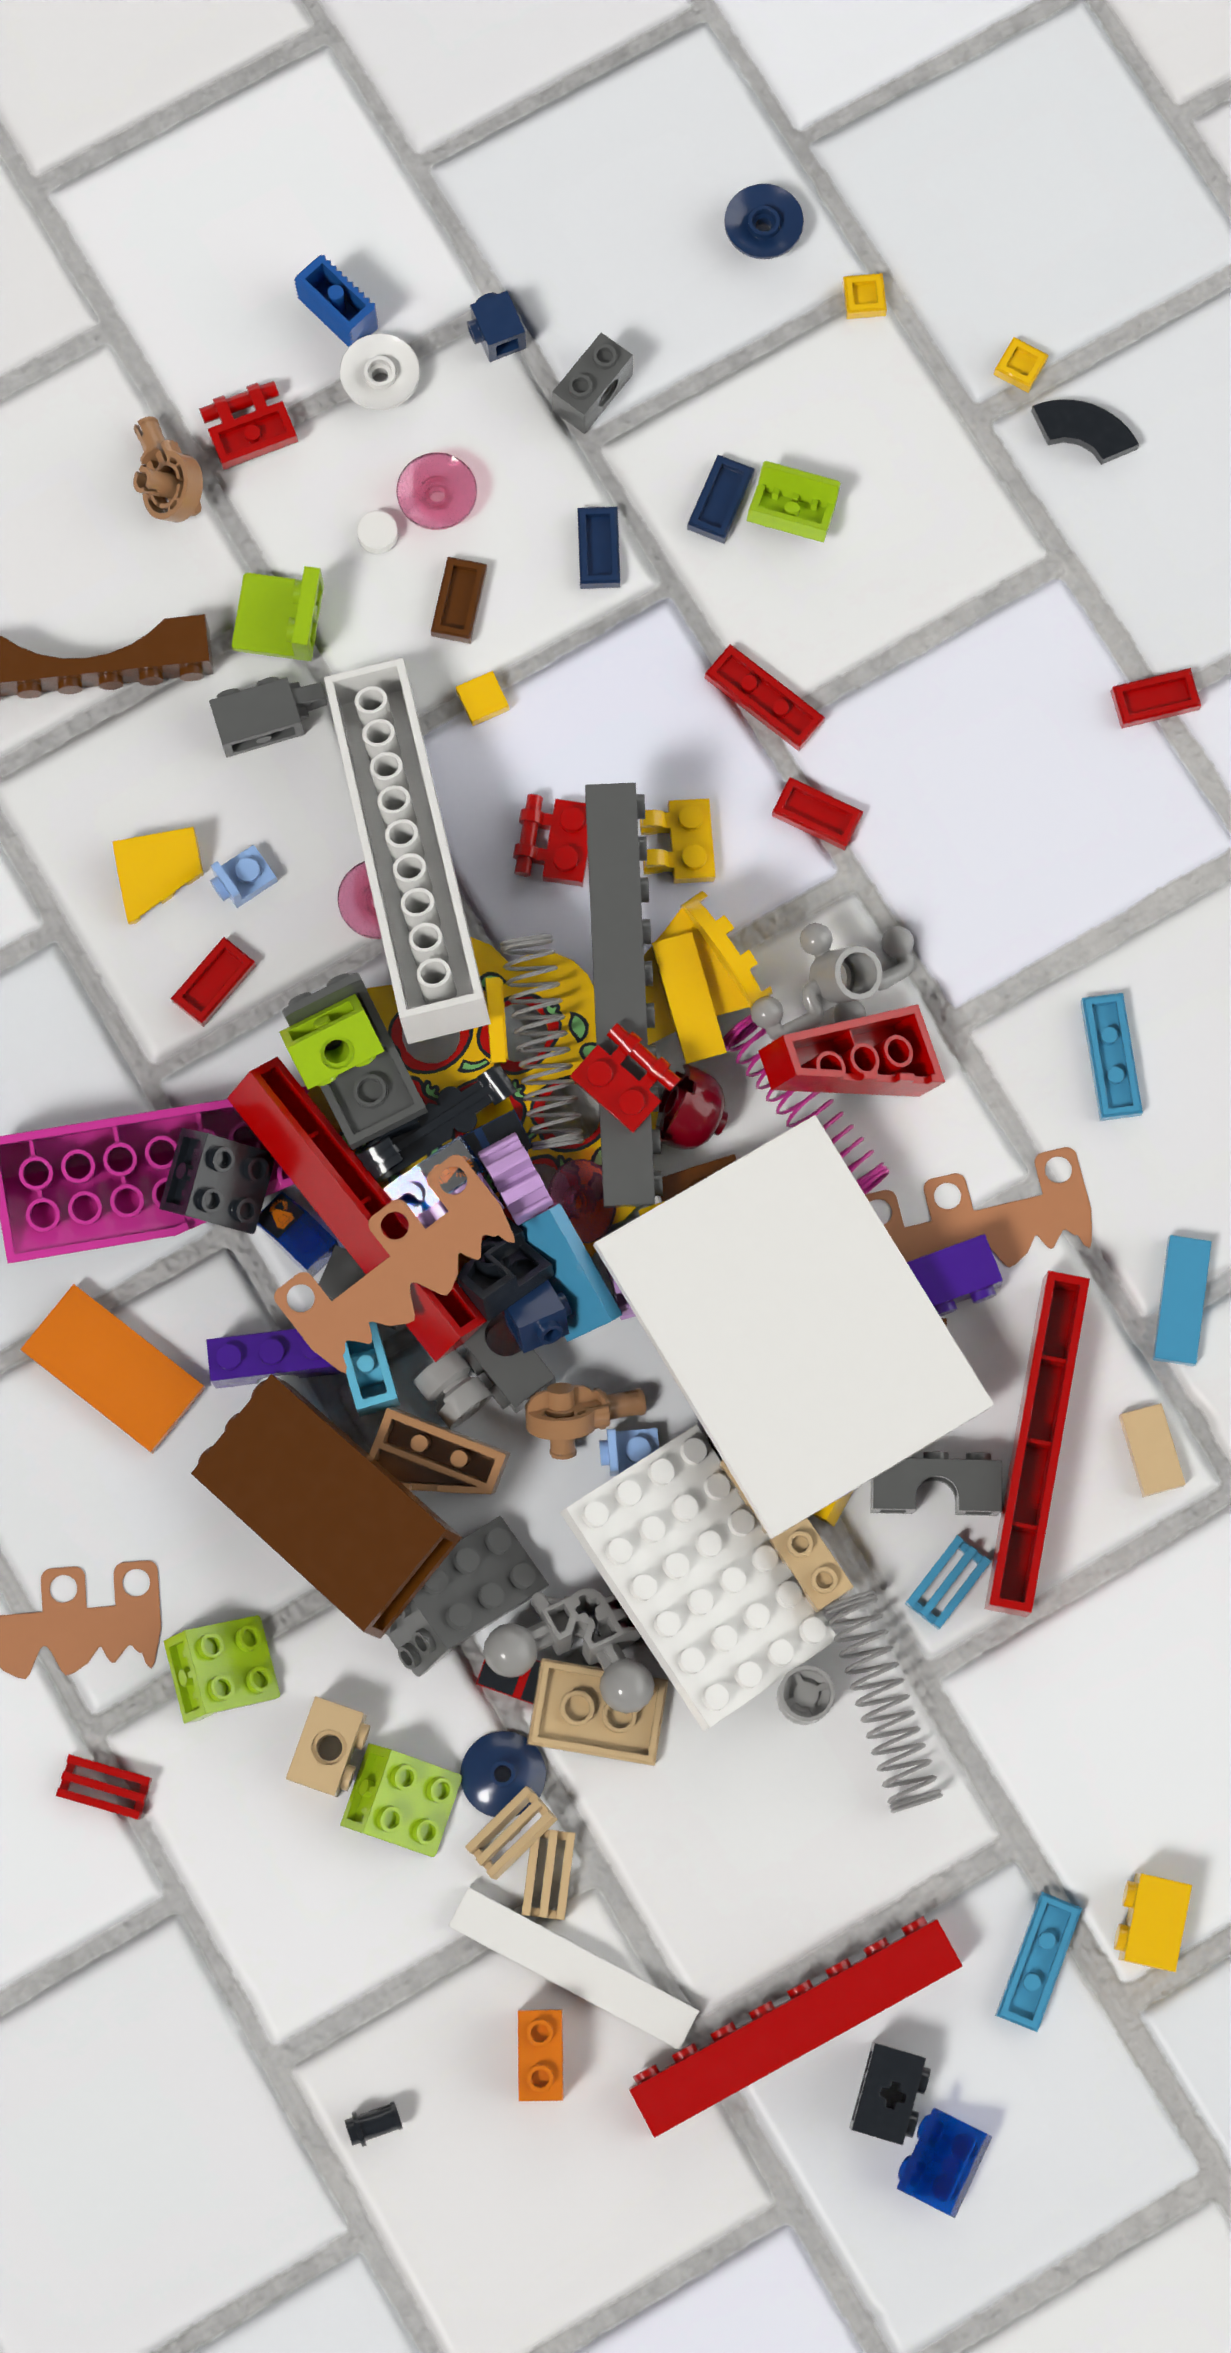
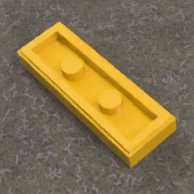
(688, 997)

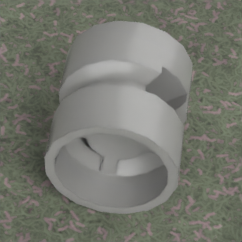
(453, 1389)
(805, 1695)

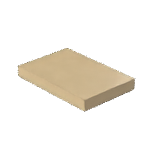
(576, 1719)

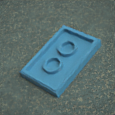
(573, 1269)

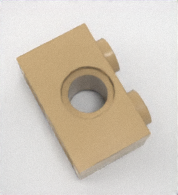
(812, 1565)
(324, 1721)

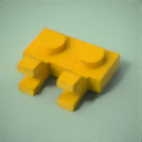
(690, 841)

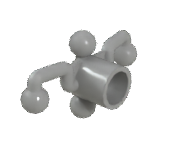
(826, 985)

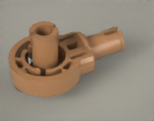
(166, 475)
(576, 1411)

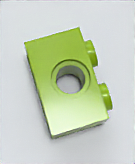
(340, 1021)

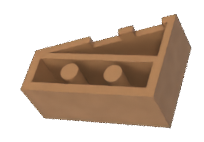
(436, 1457)

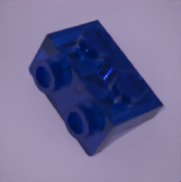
(943, 2161)

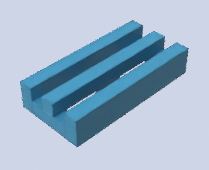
(969, 1553)

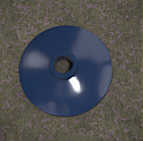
(768, 206)
(486, 1756)

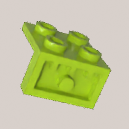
(279, 615)
(221, 1667)
(401, 1800)

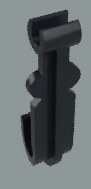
(455, 1111)

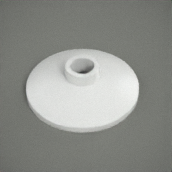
(378, 355)

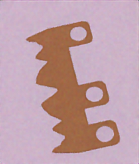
(1007, 1226)
(419, 1257)
(76, 1631)

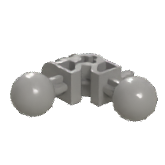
(625, 1682)

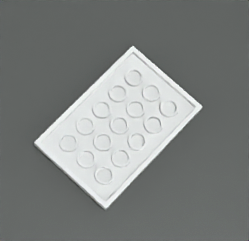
(698, 1577)

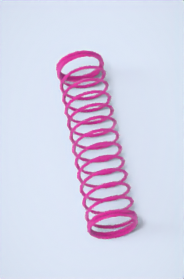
(735, 1036)

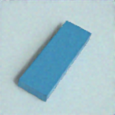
(1111, 1057)
(1182, 1300)
(1038, 1961)

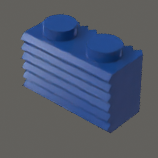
(336, 301)

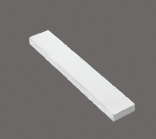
(573, 1968)

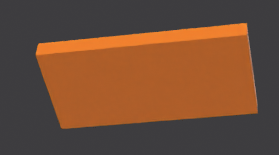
(113, 1368)

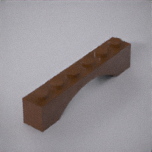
(171, 650)

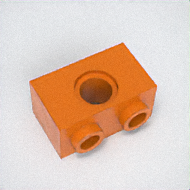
(540, 2055)

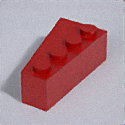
(857, 1056)

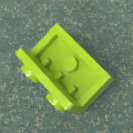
(794, 501)

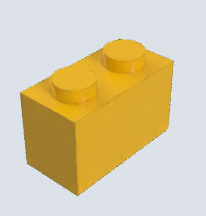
(1153, 1922)

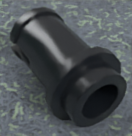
(373, 2124)

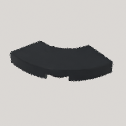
(1085, 426)

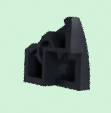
(503, 1273)

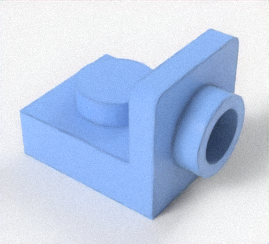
(242, 877)
(627, 1447)

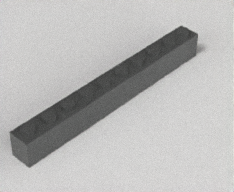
(621, 977)

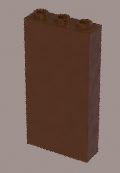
(325, 1506)

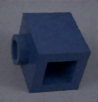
(496, 325)
(538, 1317)

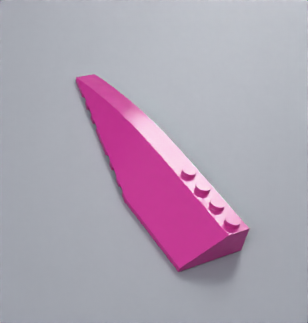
(104, 1179)

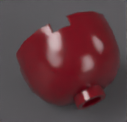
(692, 1110)

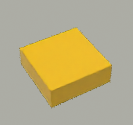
(864, 296)
(1021, 364)
(482, 698)

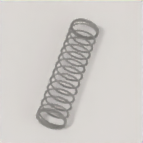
(526, 942)
(852, 1604)

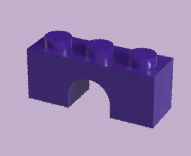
(255, 1356)

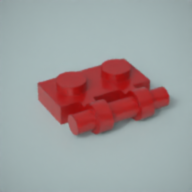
(252, 433)
(567, 843)
(615, 1087)

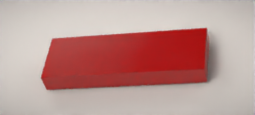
(764, 697)

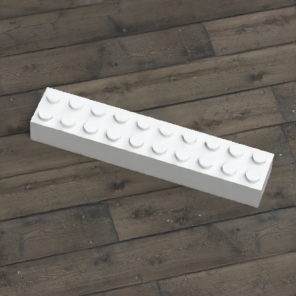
(406, 852)

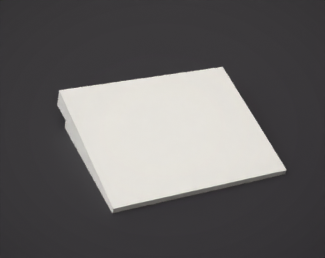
(793, 1326)

